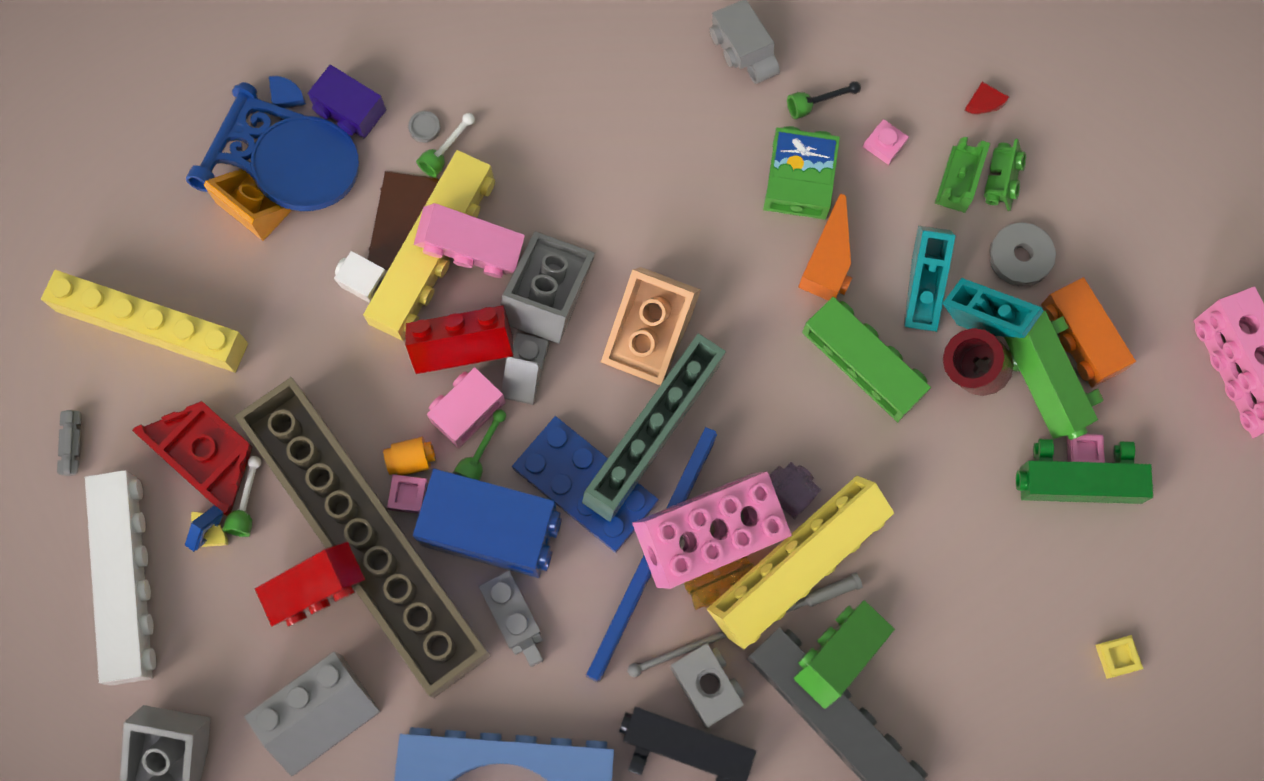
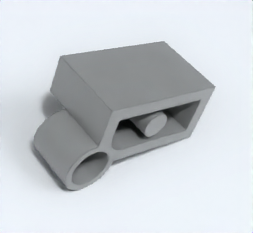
(744, 41)

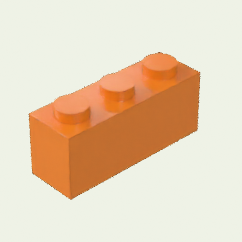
(1090, 334)

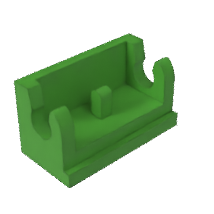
(962, 175)

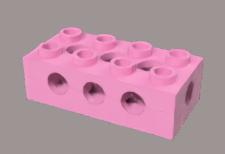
(1242, 324)
(762, 526)

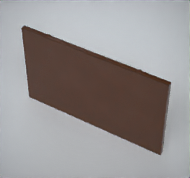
(398, 209)

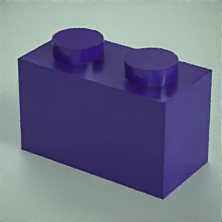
(346, 102)

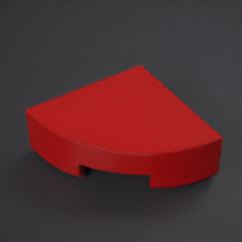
(986, 100)

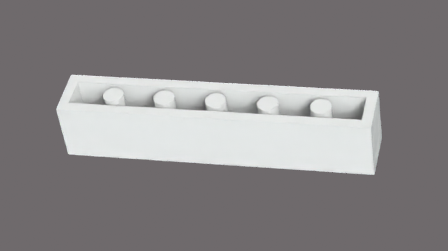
(119, 578)

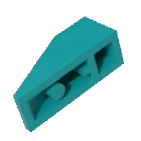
(928, 277)
(990, 310)

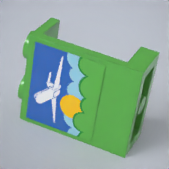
(802, 172)

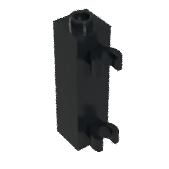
(685, 745)

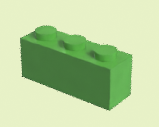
(842, 653)

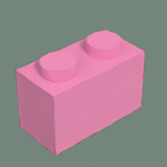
(465, 407)

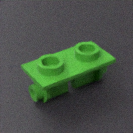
(1008, 162)

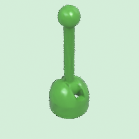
(471, 466)

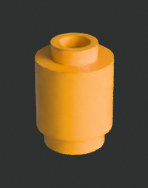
(409, 456)

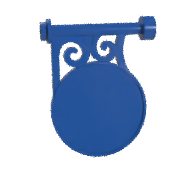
(295, 162)

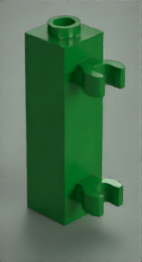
(1085, 480)

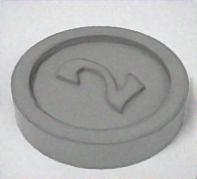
(424, 126)

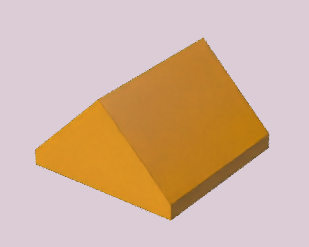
(244, 201)

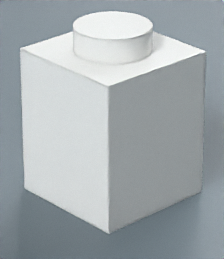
(359, 276)

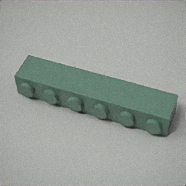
(653, 427)

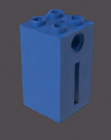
(487, 523)

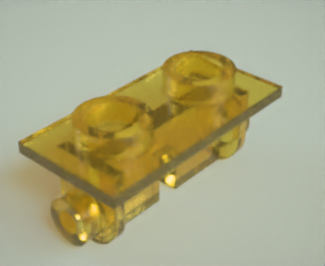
(708, 588)

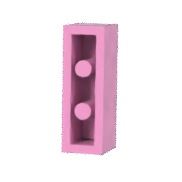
(468, 240)

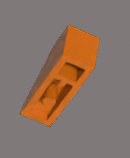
(831, 258)

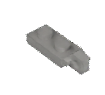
(513, 616)

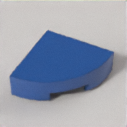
(285, 92)
(200, 527)

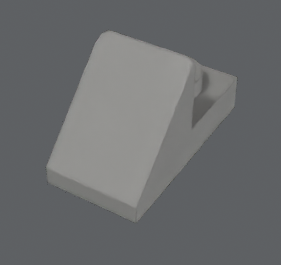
(524, 369)

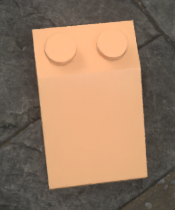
(650, 325)

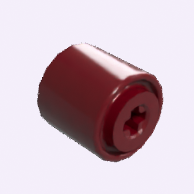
(969, 347)

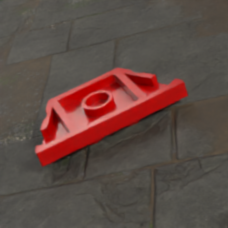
(201, 451)

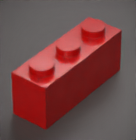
(459, 339)
(310, 585)

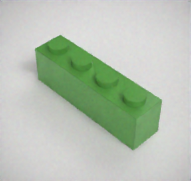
(866, 358)

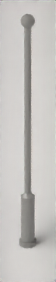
(812, 599)

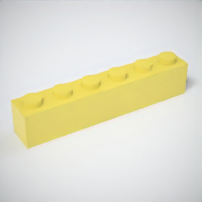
(413, 273)
(145, 321)
(800, 561)

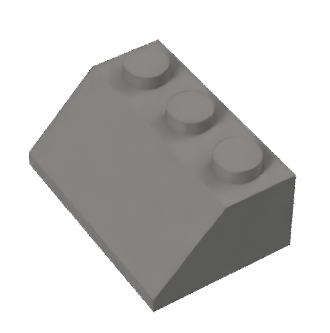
(312, 713)

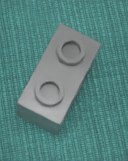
(708, 706)

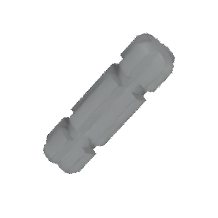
(69, 443)

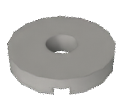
(1033, 240)

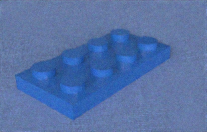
(563, 467)

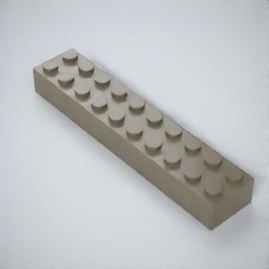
(345, 508)

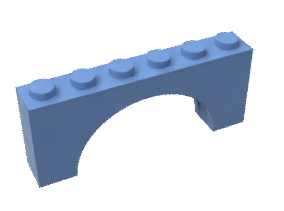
(451, 756)

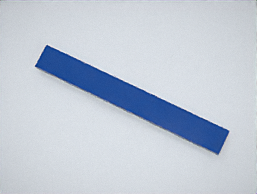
(643, 572)

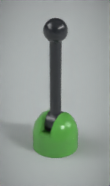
(801, 103)

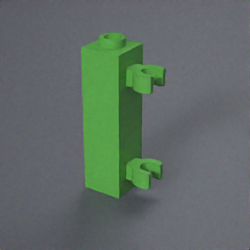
(1053, 380)

